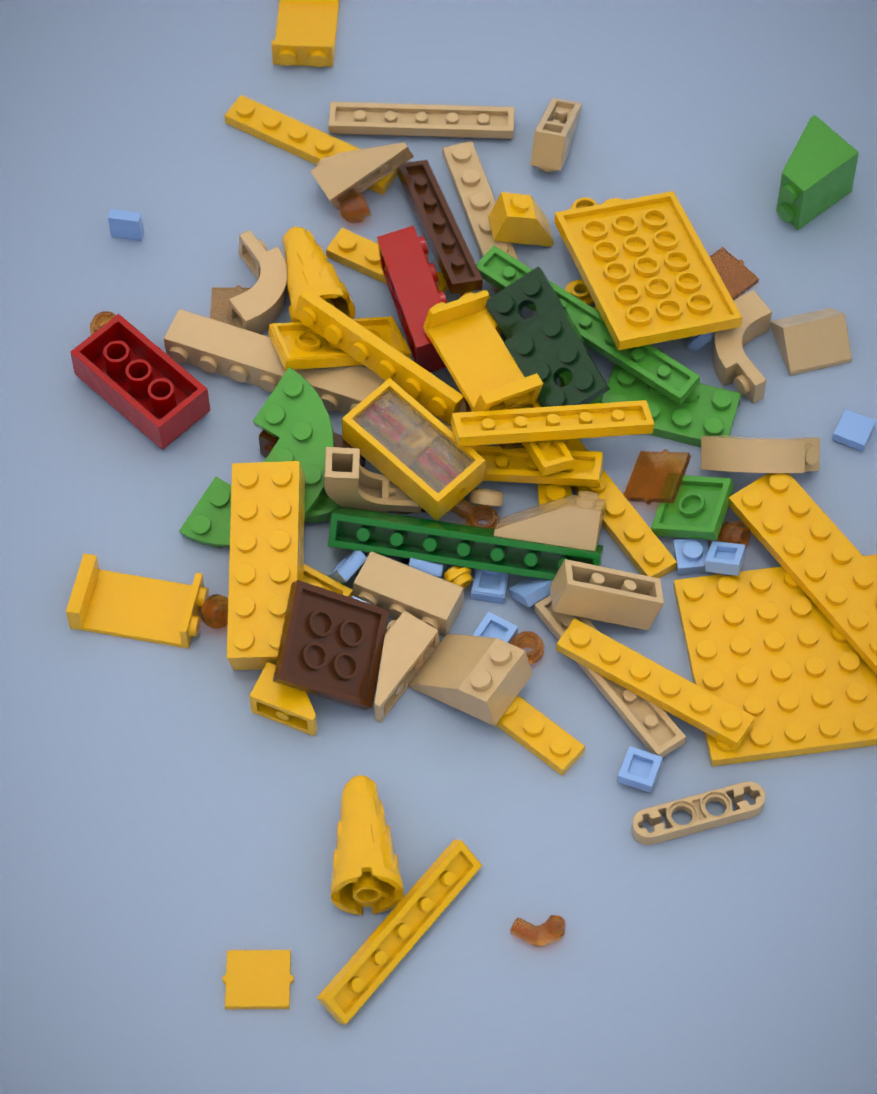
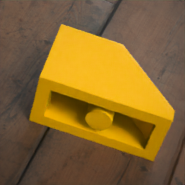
(519, 220)
(282, 703)

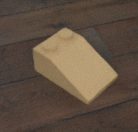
(565, 522)
(474, 675)

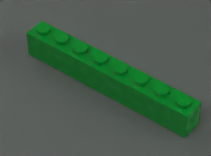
(449, 543)

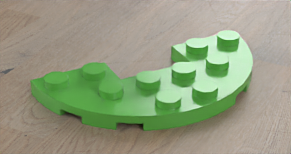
(304, 431)

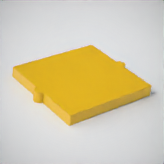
(258, 979)

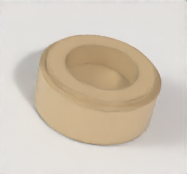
(486, 496)

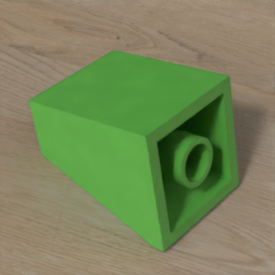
(816, 174)

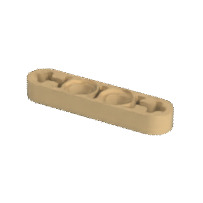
(696, 808)

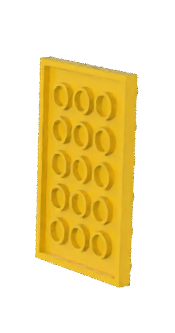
(647, 270)

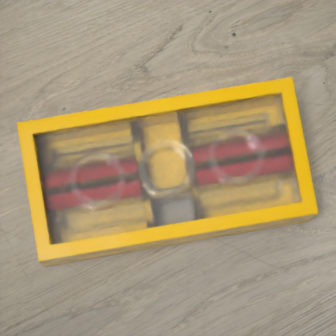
(413, 449)

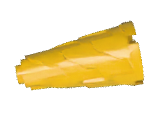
(310, 269)
(364, 858)

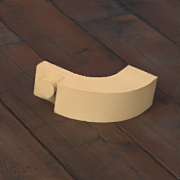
(266, 299)
(728, 354)
(760, 454)
(358, 488)

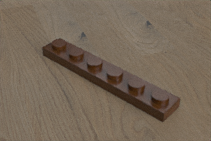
(439, 227)

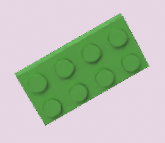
(703, 413)

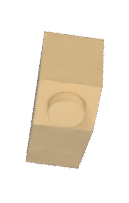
(555, 134)
(358, 169)
(405, 650)

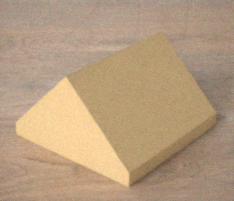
(812, 340)

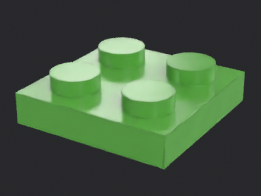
(696, 509)

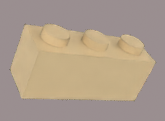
(402, 588)
(606, 595)

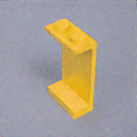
(306, 33)
(478, 355)
(135, 605)

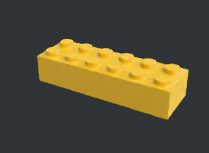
(263, 557)

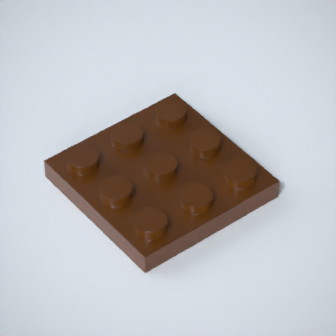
(331, 645)

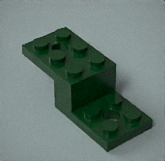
(546, 341)

